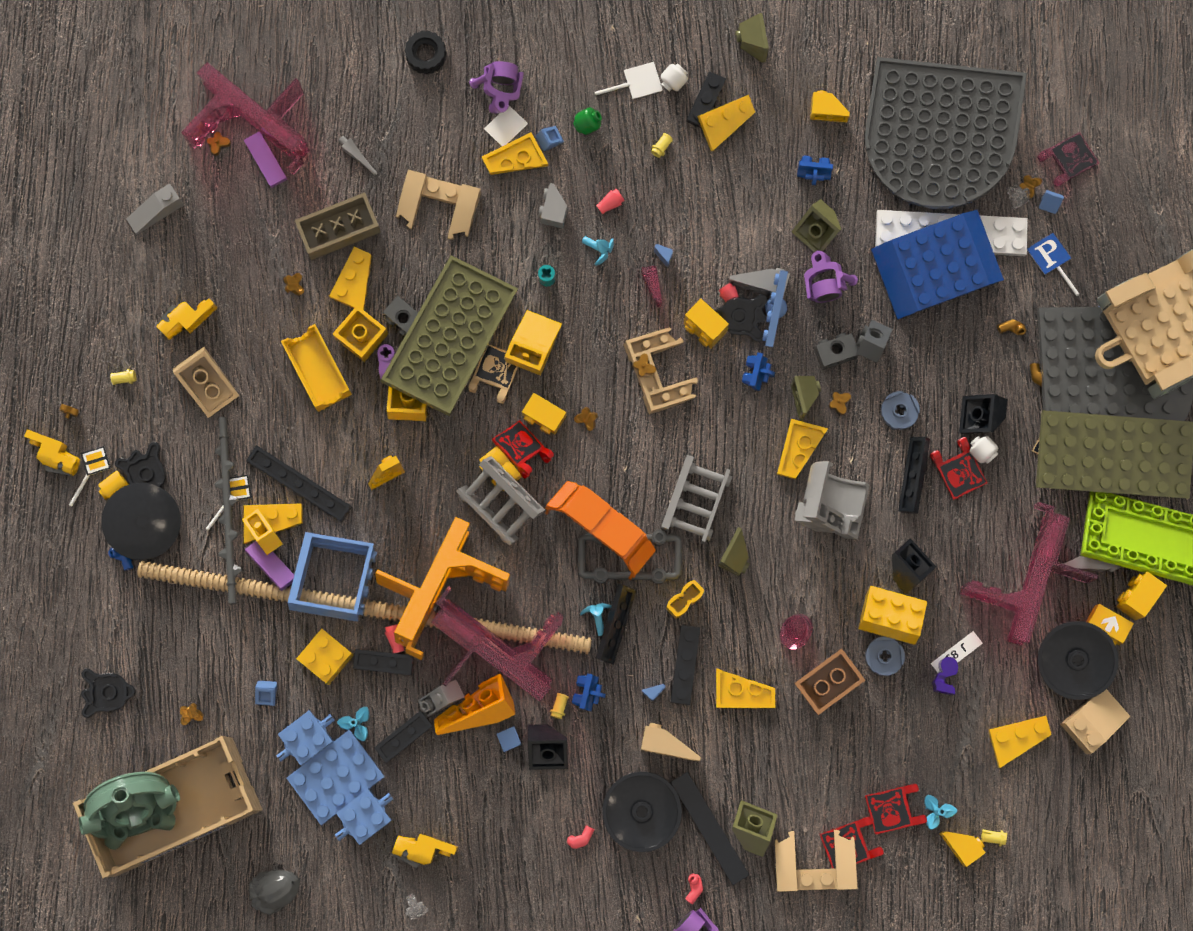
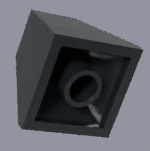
(982, 413)
(910, 566)
(546, 748)

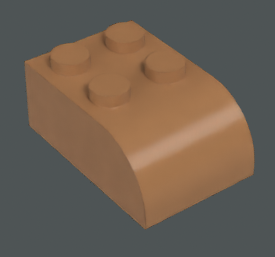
(829, 681)

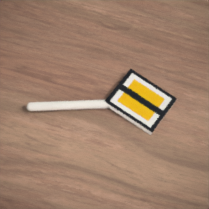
(94, 462)
(239, 488)

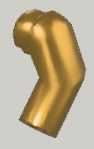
(1013, 326)
(1036, 374)

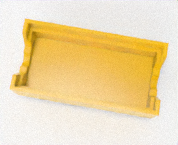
(316, 368)

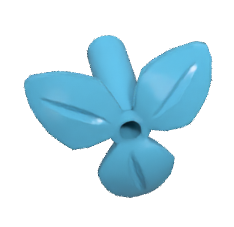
(600, 245)
(597, 611)
(347, 723)
(945, 810)

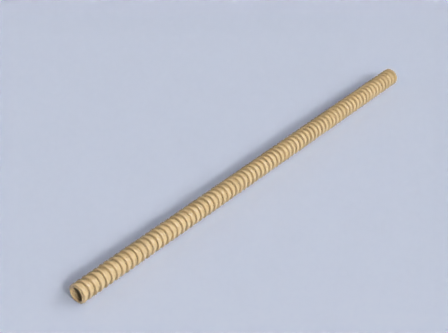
(372, 608)

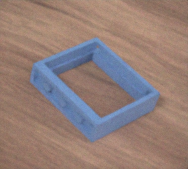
(334, 543)

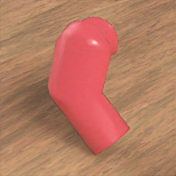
(581, 840)
(696, 888)

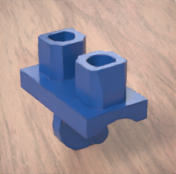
(815, 171)
(761, 371)
(590, 694)

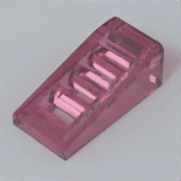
(651, 279)

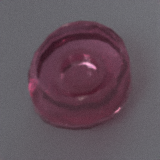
(796, 631)

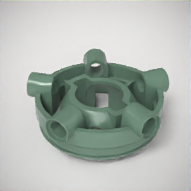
(129, 807)

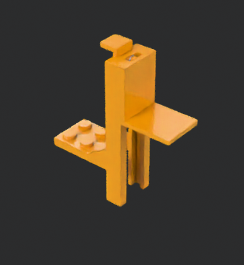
(447, 564)

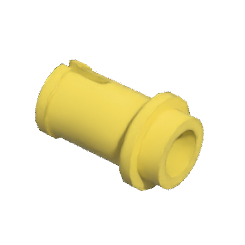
(659, 149)
(123, 377)
(559, 706)
(994, 837)

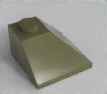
(753, 37)
(818, 226)
(805, 392)
(736, 555)
(754, 827)

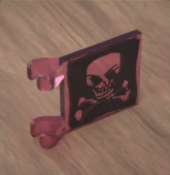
(1071, 156)

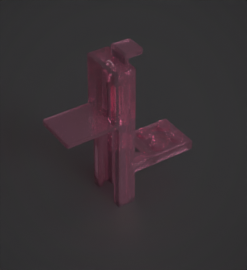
(236, 103)
(1043, 560)
(511, 661)

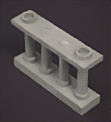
(684, 485)
(517, 494)

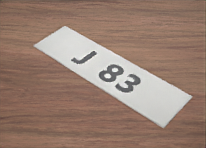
(960, 649)

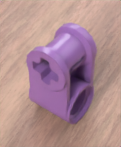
(384, 362)

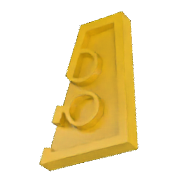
(724, 120)
(515, 156)
(353, 280)
(798, 447)
(386, 471)
(277, 515)
(740, 692)
(1017, 738)

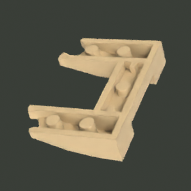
(419, 185)
(655, 396)
(838, 878)

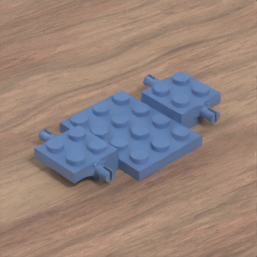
(335, 777)

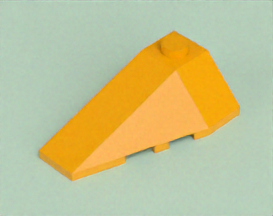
(484, 707)

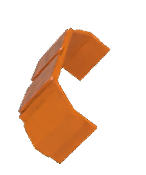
(604, 524)

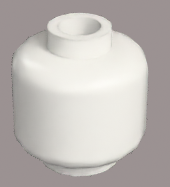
(674, 77)
(983, 449)

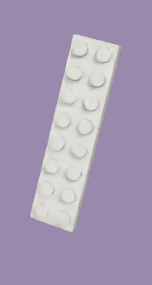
(1005, 234)

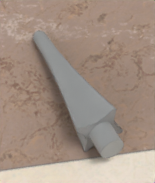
(350, 148)

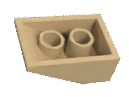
(205, 382)
(1095, 721)
(662, 742)

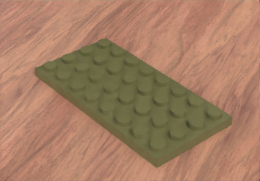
(449, 335)
(1115, 454)

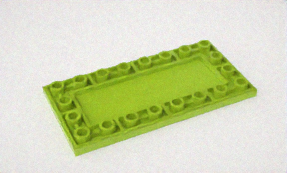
(1139, 536)

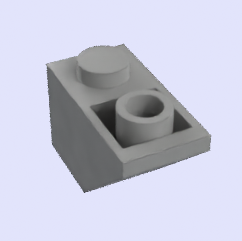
(554, 209)
(441, 698)

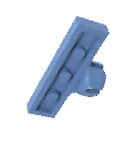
(775, 308)

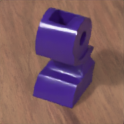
(947, 667)

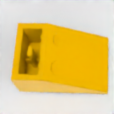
(532, 342)

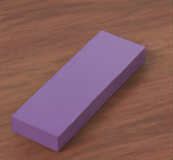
(265, 159)
(271, 566)

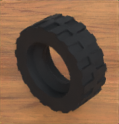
(419, 39)

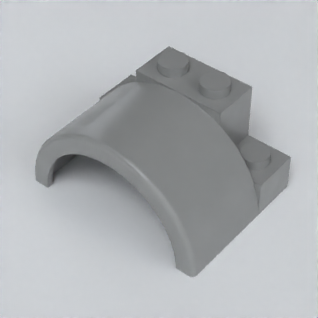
(832, 503)

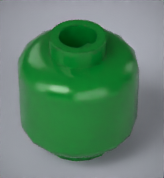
(587, 121)

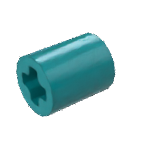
(546, 275)

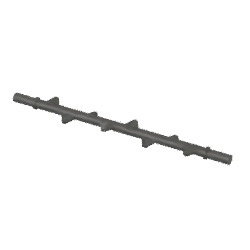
(226, 519)

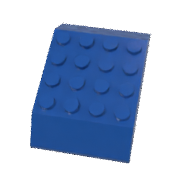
(937, 264)

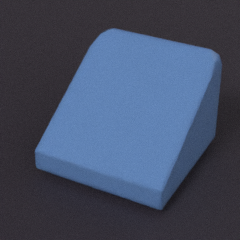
(549, 138)
(1051, 201)
(664, 253)
(653, 692)
(265, 693)
(509, 739)

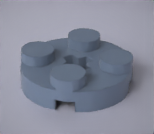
(905, 401)
(876, 648)

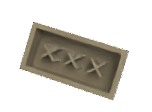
(337, 226)

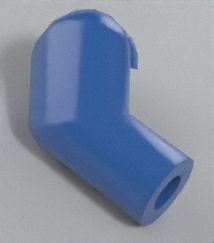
(126, 562)

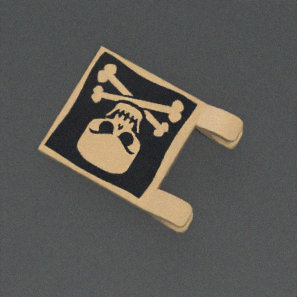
(495, 372)

